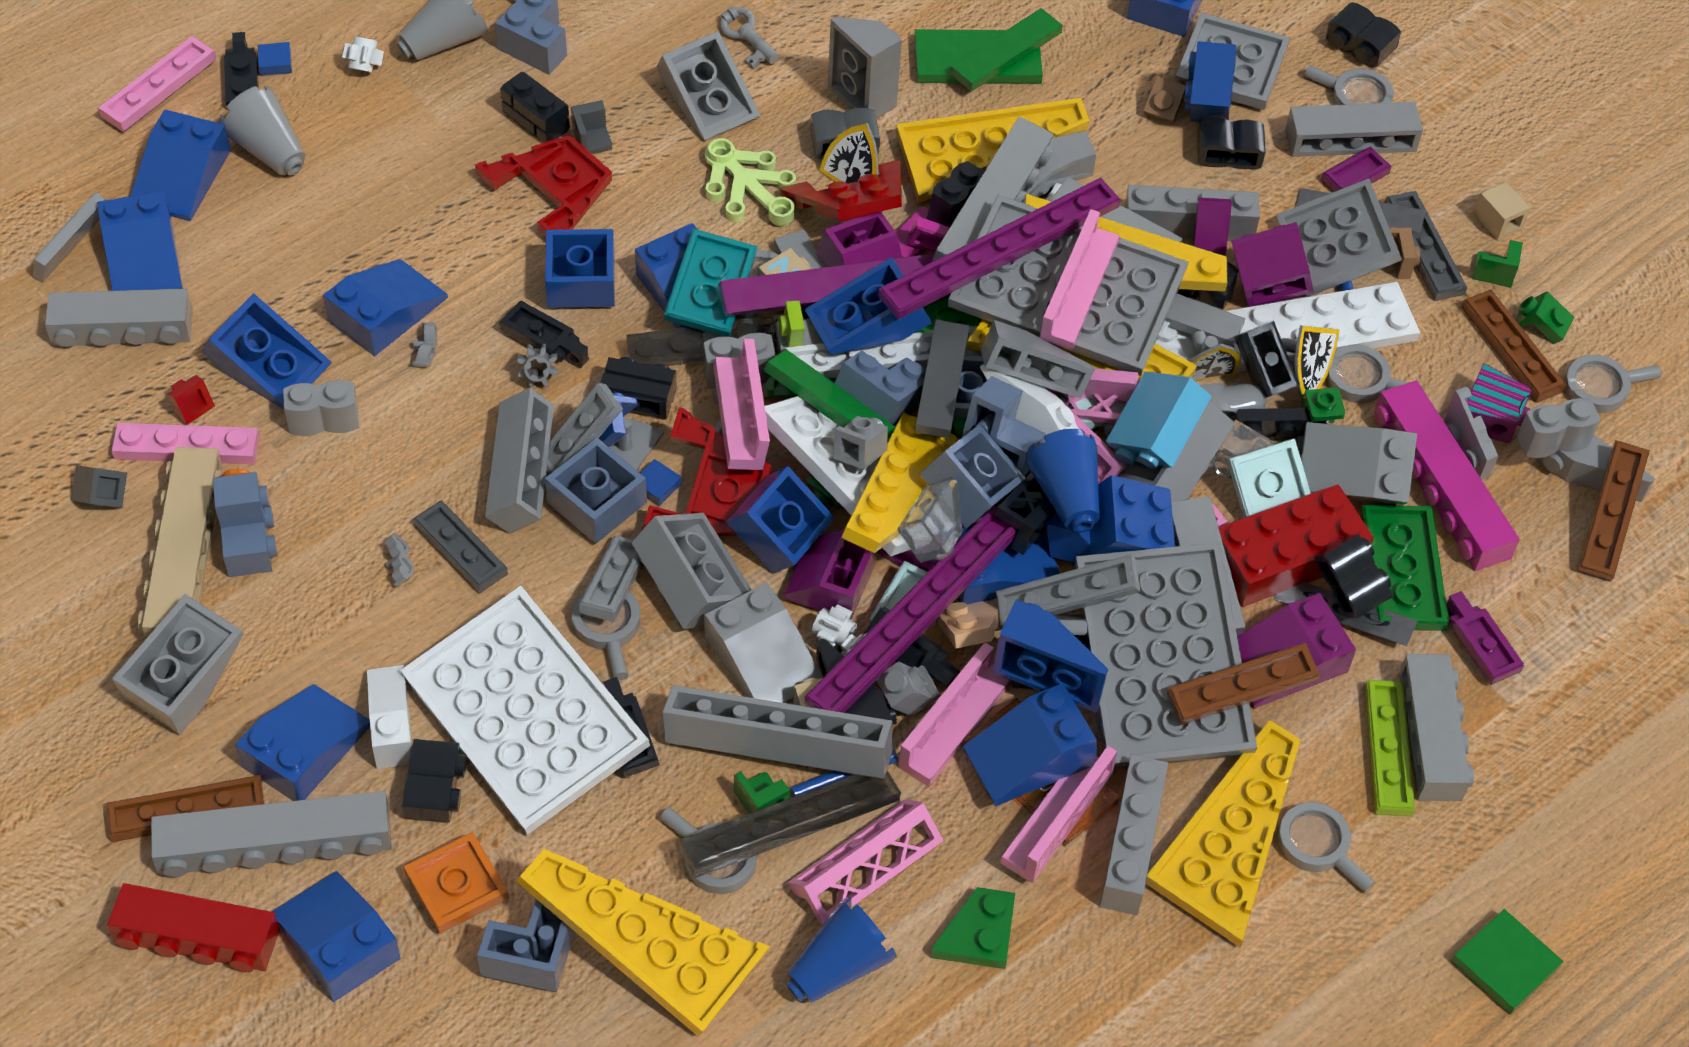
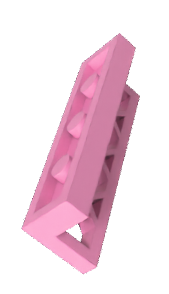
(1079, 283)
(1107, 386)
(742, 409)
(953, 718)
(1057, 817)
(861, 847)

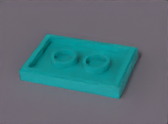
(696, 293)

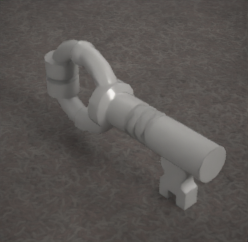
(747, 32)

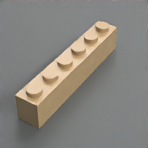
(181, 534)

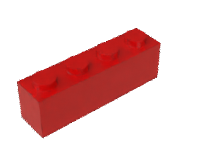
(193, 928)

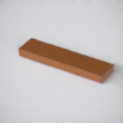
(1513, 345)
(1613, 510)
(1243, 683)
(133, 816)

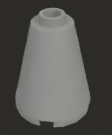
(440, 27)
(263, 129)

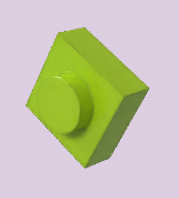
(792, 324)

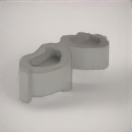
(427, 347)
(400, 562)

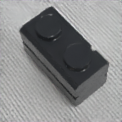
(535, 107)
(1266, 359)
(649, 384)

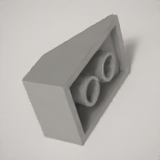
(707, 86)
(1363, 460)
(760, 645)
(179, 664)

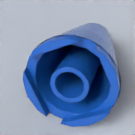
(1068, 476)
(838, 954)

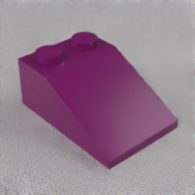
(1299, 623)

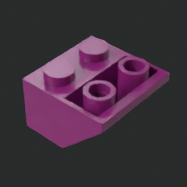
(859, 241)
(1272, 265)
(831, 574)

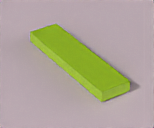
(1389, 748)

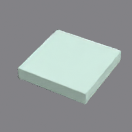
(1268, 477)

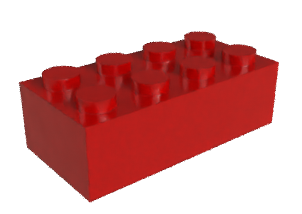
(1279, 544)

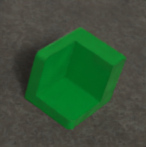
(1496, 268)
(759, 791)

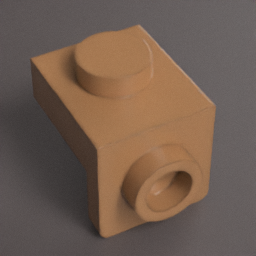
(1165, 98)
(1408, 251)

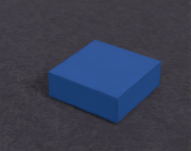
(274, 58)
(660, 481)

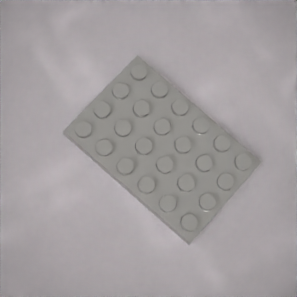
(1123, 315)
(1162, 638)

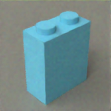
(1158, 419)

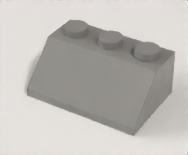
(864, 63)
(1193, 460)
(689, 566)

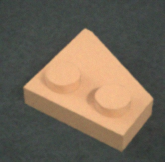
(970, 623)

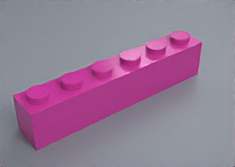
(1449, 478)

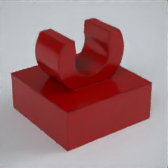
(190, 399)

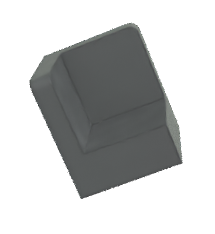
(590, 126)
(99, 486)

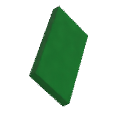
(940, 49)
(1409, 555)

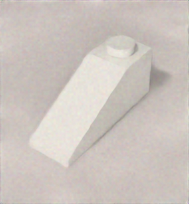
(1037, 405)
(389, 717)

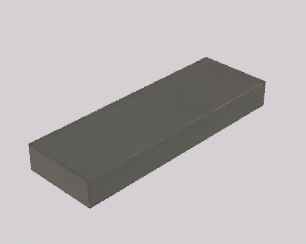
(460, 546)

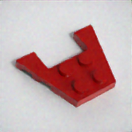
(561, 172)
(852, 200)
(716, 488)

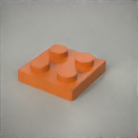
(456, 882)

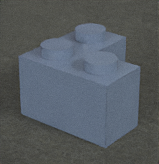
(532, 34)
(883, 389)
(995, 409)
(244, 524)
(527, 955)

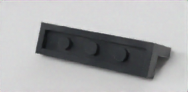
(1037, 510)

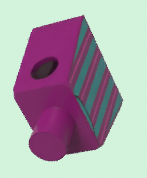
(1499, 402)

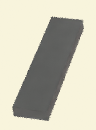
(1435, 261)
(942, 379)

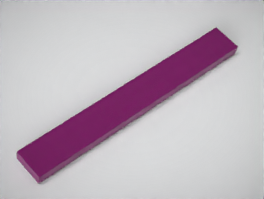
(997, 248)
(807, 286)
(912, 615)

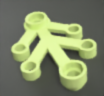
(723, 155)

